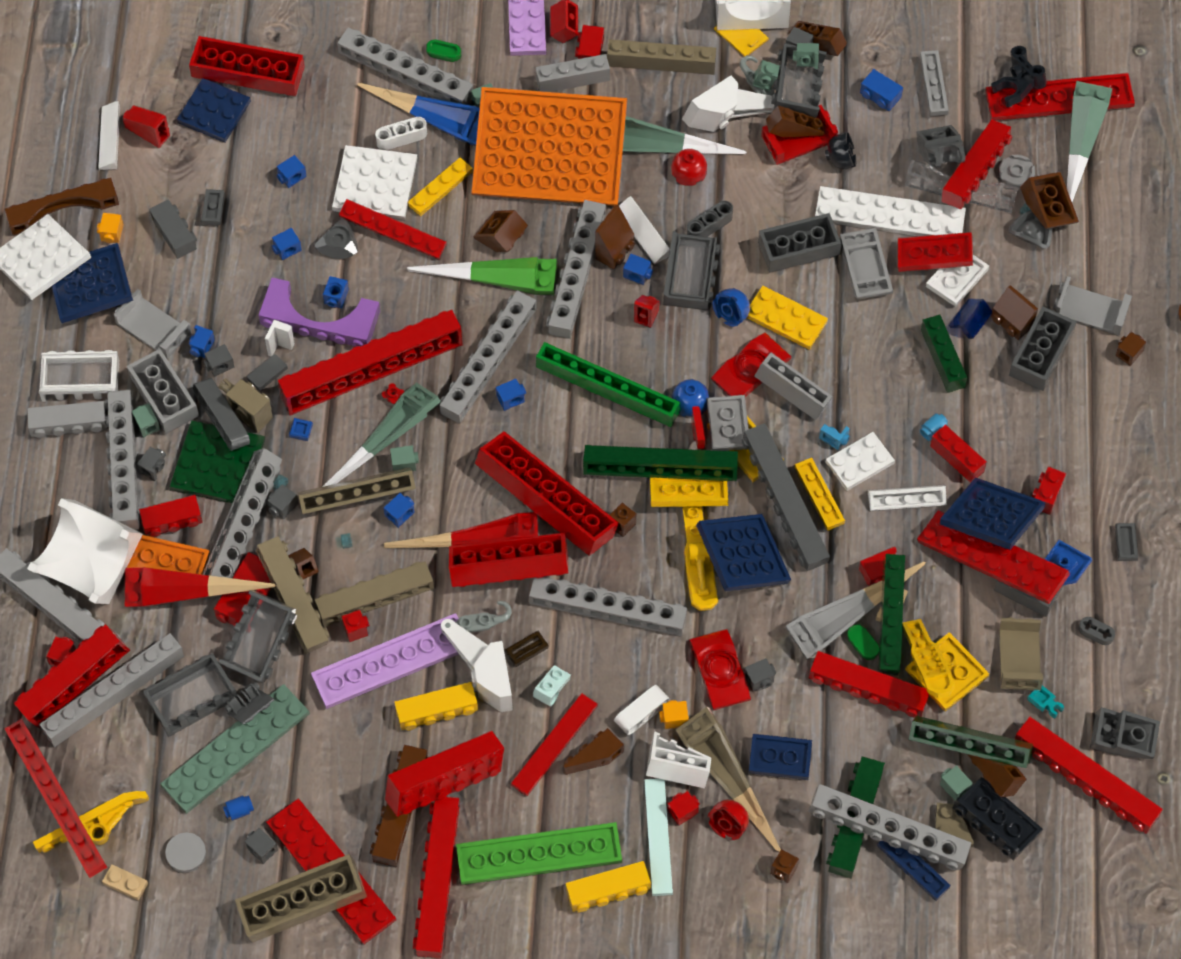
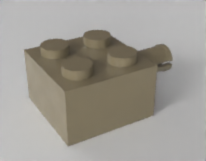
(248, 404)

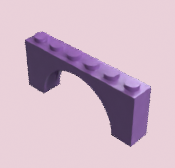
(353, 329)

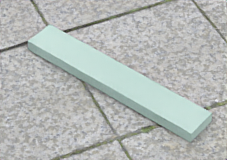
(658, 837)

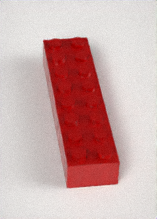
(546, 493)

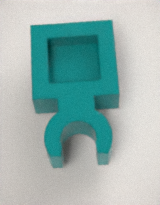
(1045, 699)

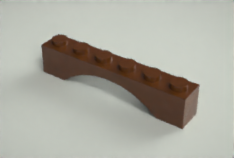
(96, 195)

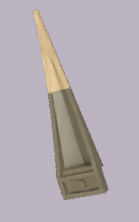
(708, 737)

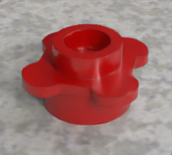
(392, 398)

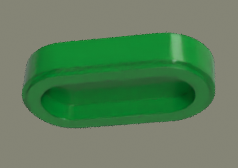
(443, 50)
(863, 642)

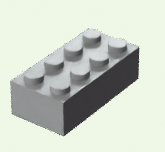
(163, 390)

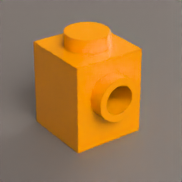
(110, 228)
(673, 714)

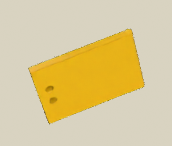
(743, 39)

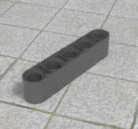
(221, 414)

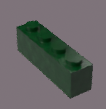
(943, 353)

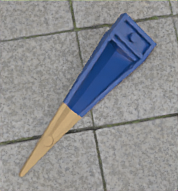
(449, 117)

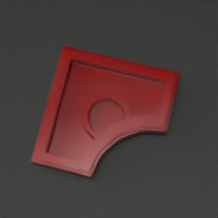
(697, 427)

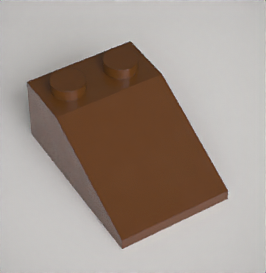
(1049, 200)
(613, 239)

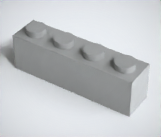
(573, 73)
(793, 386)
(67, 419)

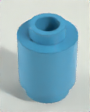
(932, 425)

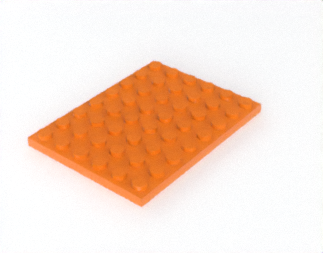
(549, 146)

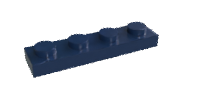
(917, 870)

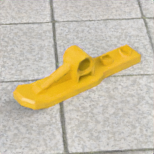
(698, 563)
(929, 660)
(100, 818)

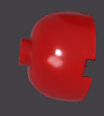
(689, 167)
(729, 819)

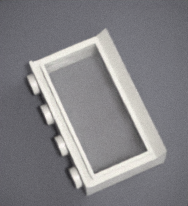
(79, 373)

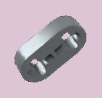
(1096, 631)

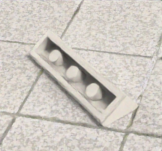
(109, 136)
(644, 231)
(907, 497)

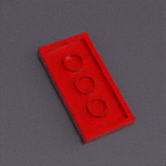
(935, 251)

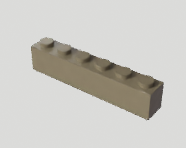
(661, 56)
(356, 490)
(290, 591)
(375, 593)

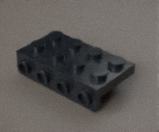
(997, 819)

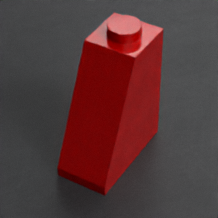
(147, 125)

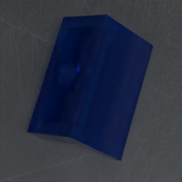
(971, 317)

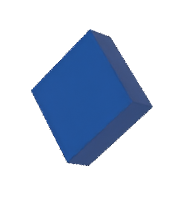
(301, 429)

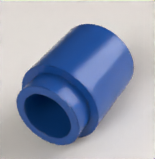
(238, 807)

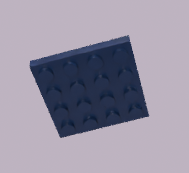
(93, 285)
(992, 513)
(743, 552)

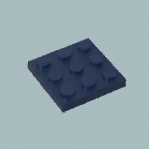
(213, 110)

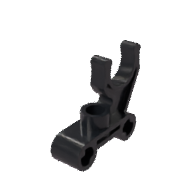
(1024, 77)

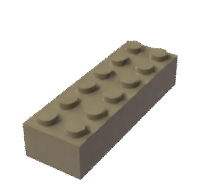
(300, 898)

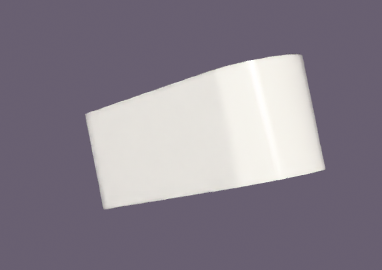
(395, 139)
(641, 710)

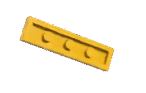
(440, 186)
(819, 494)

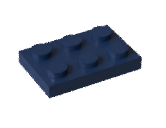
(780, 756)

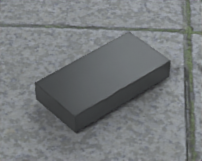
(267, 372)
(1126, 542)

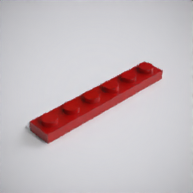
(392, 229)

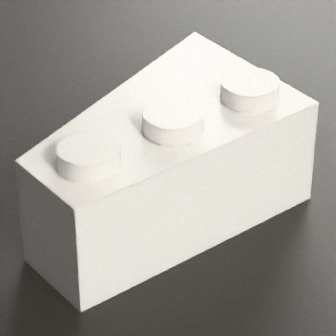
(676, 763)

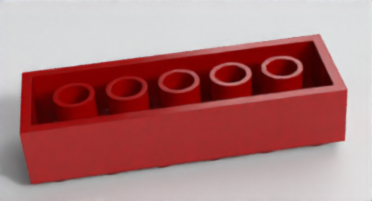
(247, 66)
(508, 560)
(72, 675)
(444, 773)

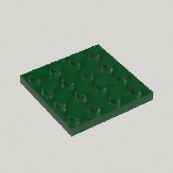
(209, 466)

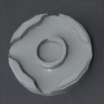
(1016, 170)
(185, 852)

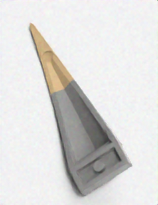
(822, 626)

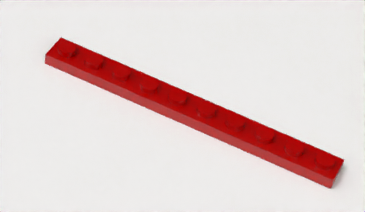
(56, 798)

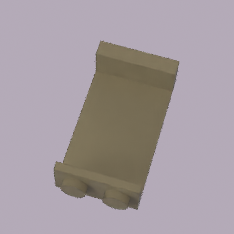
(1020, 654)

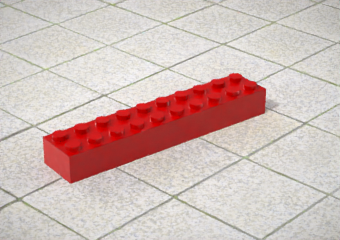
(370, 362)

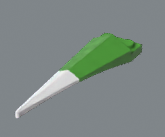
(520, 274)

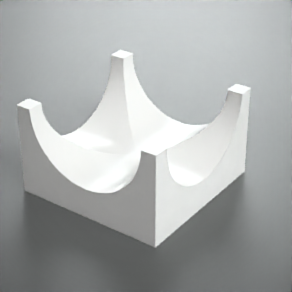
(752, 14)
(87, 551)

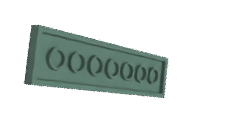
(233, 750)

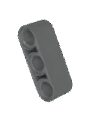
(712, 214)

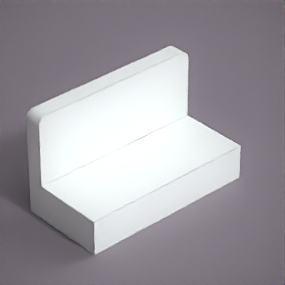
(279, 334)

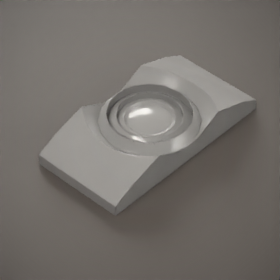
(866, 263)

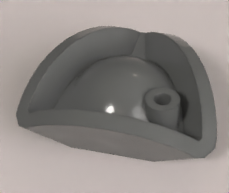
(1031, 230)
(338, 241)

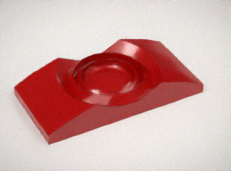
(738, 373)
(720, 669)

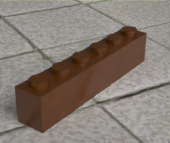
(393, 829)

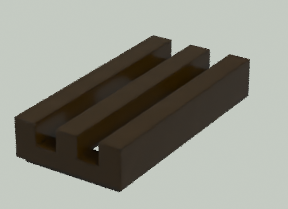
(531, 654)

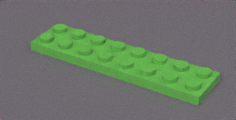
(539, 853)

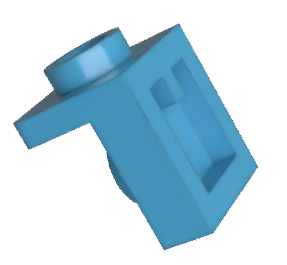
(833, 437)

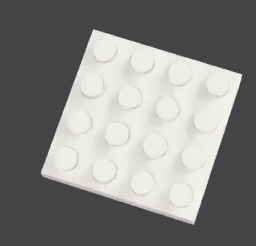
(376, 180)
(41, 256)

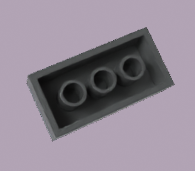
(799, 242)
(1042, 348)

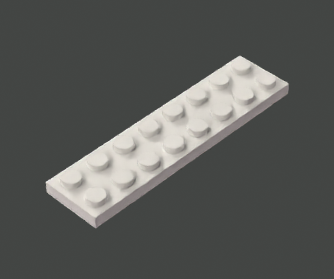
(889, 213)

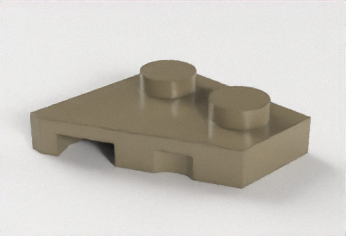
(951, 823)

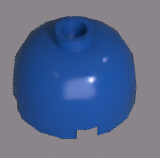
(731, 306)
(691, 394)

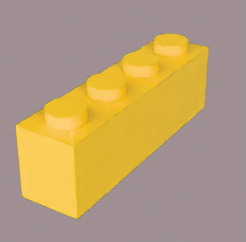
(436, 706)
(608, 886)

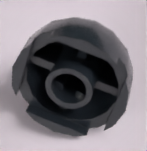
(841, 151)

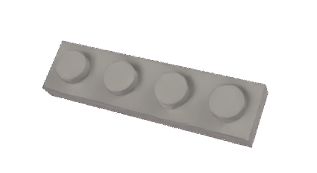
(934, 83)

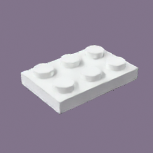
(956, 282)
(860, 461)

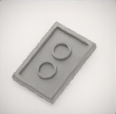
(727, 422)

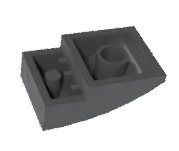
(1124, 734)

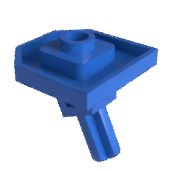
(1070, 559)

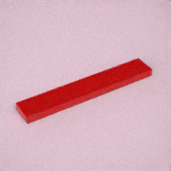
(554, 744)

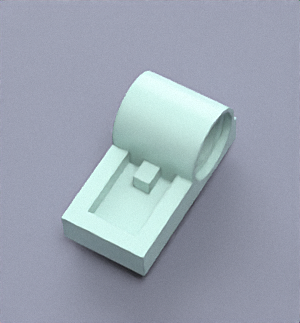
(551, 685)

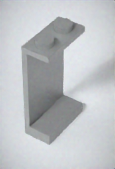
(1092, 308)
(151, 325)

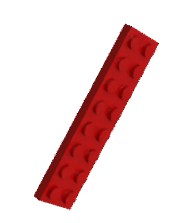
(1057, 97)
(1012, 567)
(314, 847)

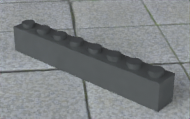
(786, 497)

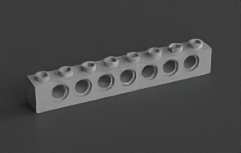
(361, 49)
(564, 326)
(123, 402)
(457, 410)
(270, 464)
(614, 613)
(938, 839)

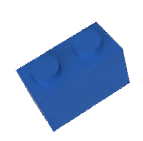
(881, 90)

